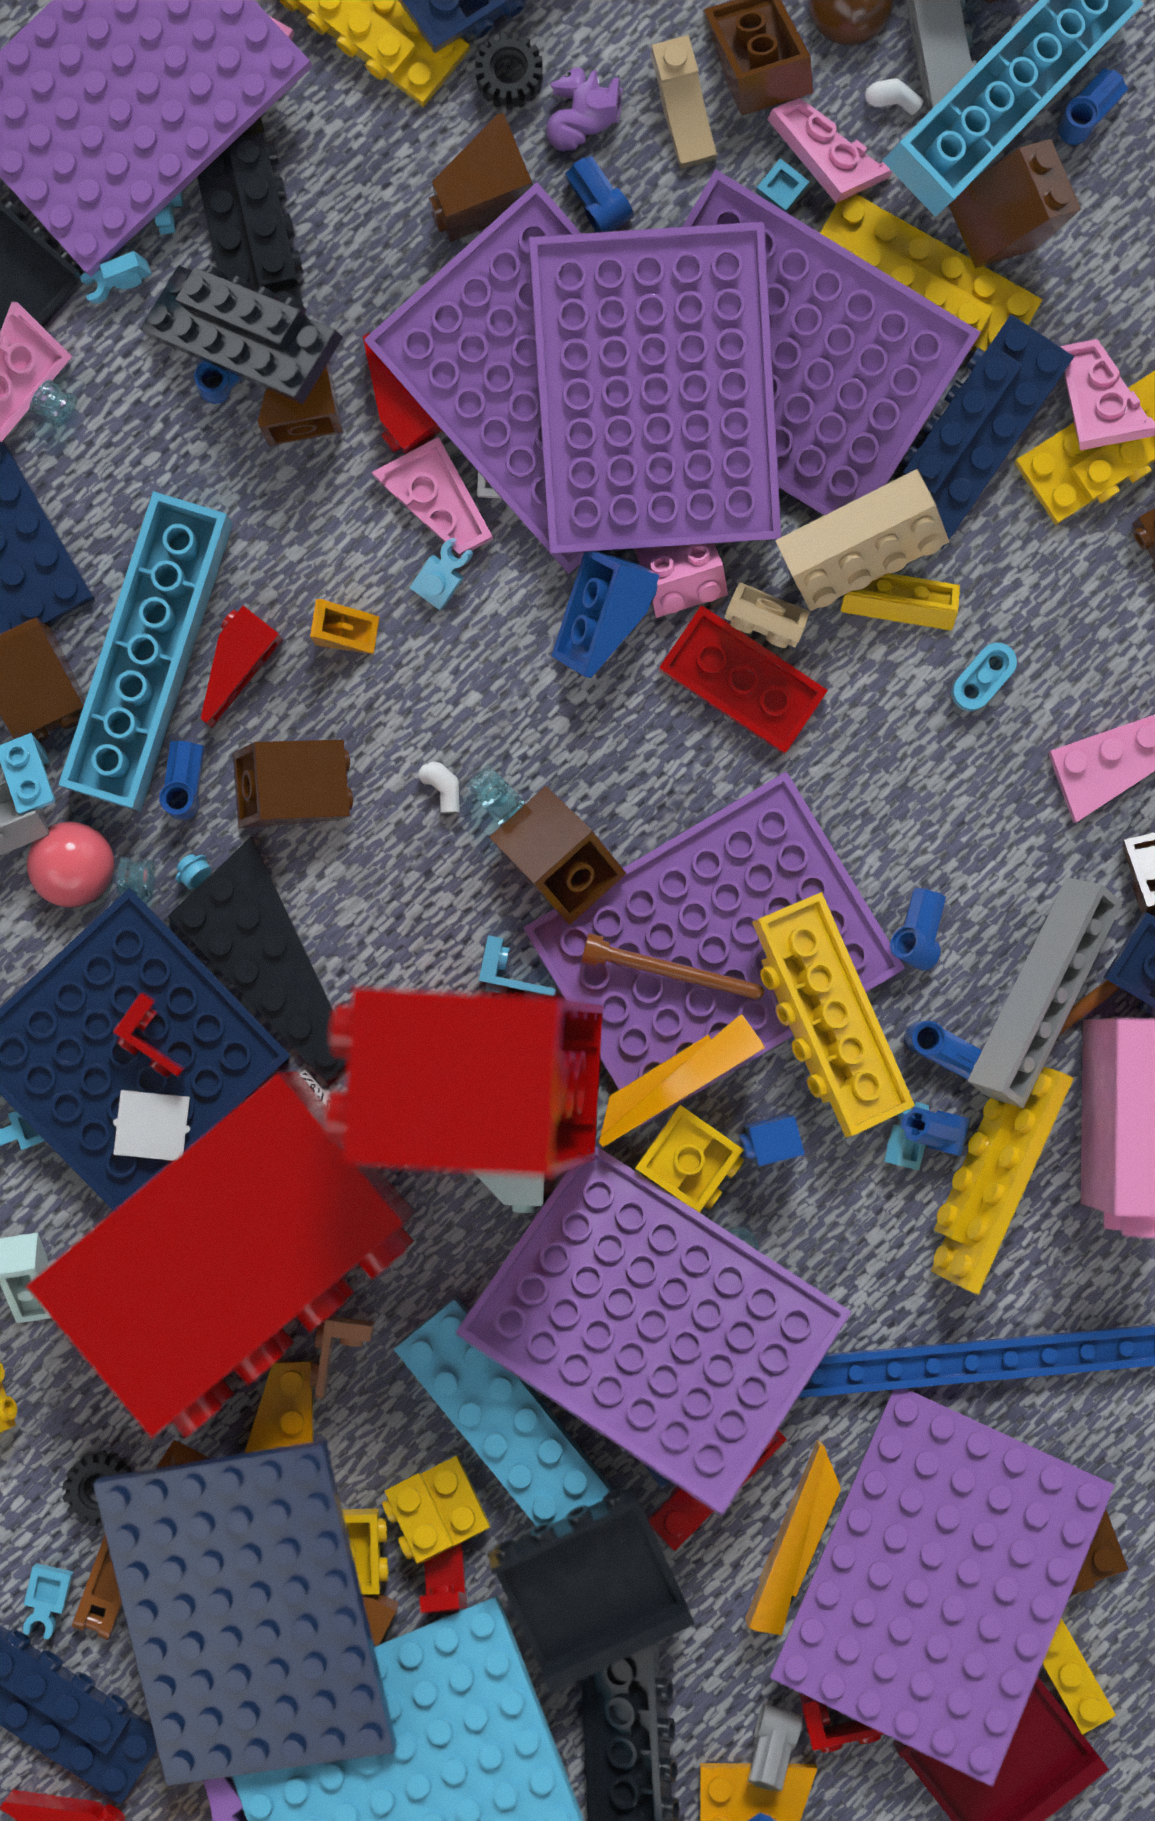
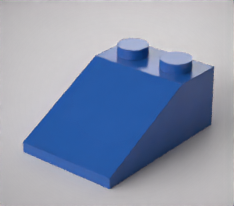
(602, 609)

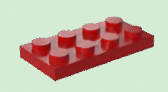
(742, 680)

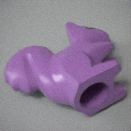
(591, 110)

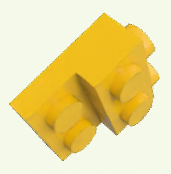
(690, 1159)
(435, 1510)
(365, 1534)

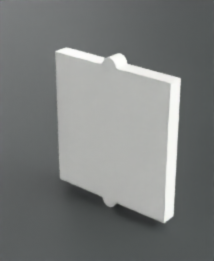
(151, 1125)

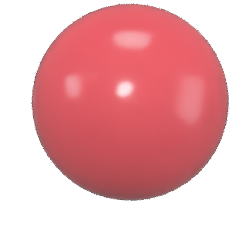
(70, 864)

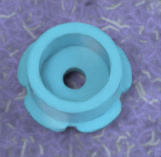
(193, 871)

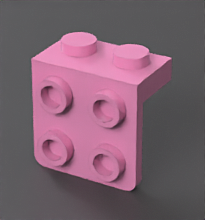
(686, 576)

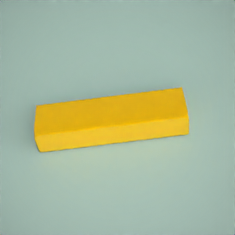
(906, 601)

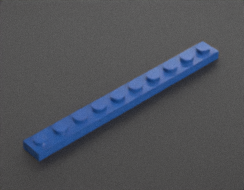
(983, 1360)

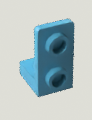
(25, 773)
(496, 958)

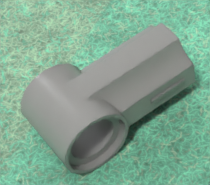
(776, 1737)

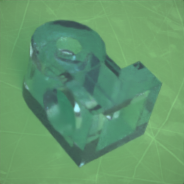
(495, 795)

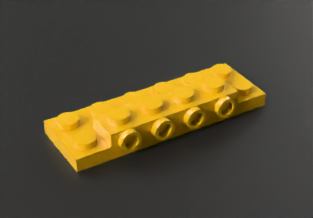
(385, 40)
(929, 268)
(1072, 478)
(830, 1016)
(994, 1180)

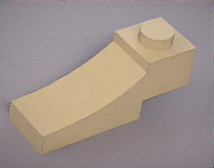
(683, 101)

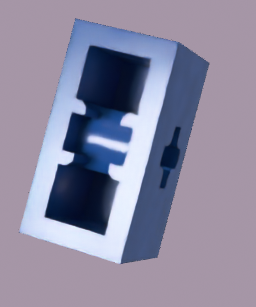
(772, 1140)

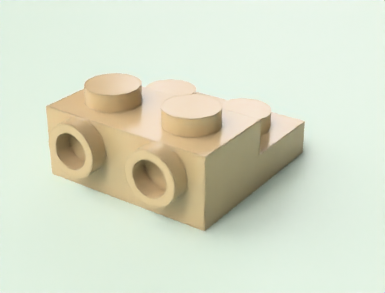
(766, 614)

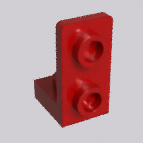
(139, 1017)
(445, 1583)
(833, 1737)

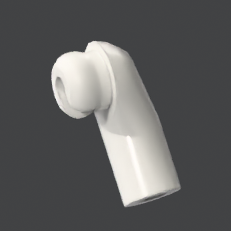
(893, 92)
(445, 782)

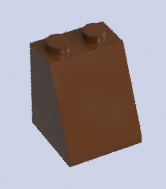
(479, 182)
(1015, 204)
(289, 421)
(36, 682)
(291, 782)
(558, 854)

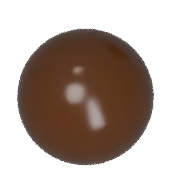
(850, 20)

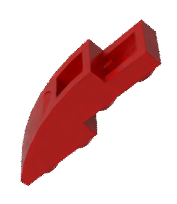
(684, 1513)

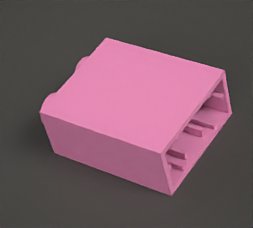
(1119, 1123)

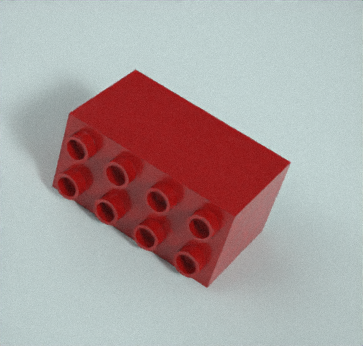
(466, 1081)
(223, 1257)

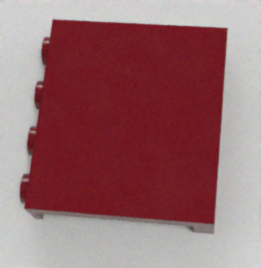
(1038, 1776)

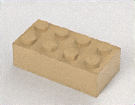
(863, 540)

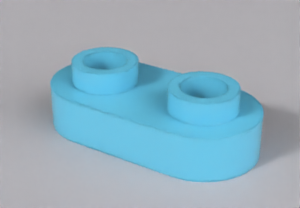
(983, 678)

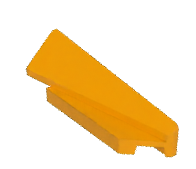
(678, 1078)
(794, 1544)

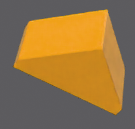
(343, 627)

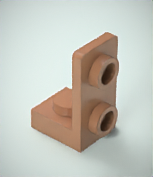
(351, 1333)

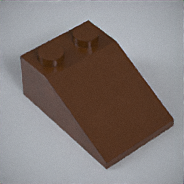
(759, 53)

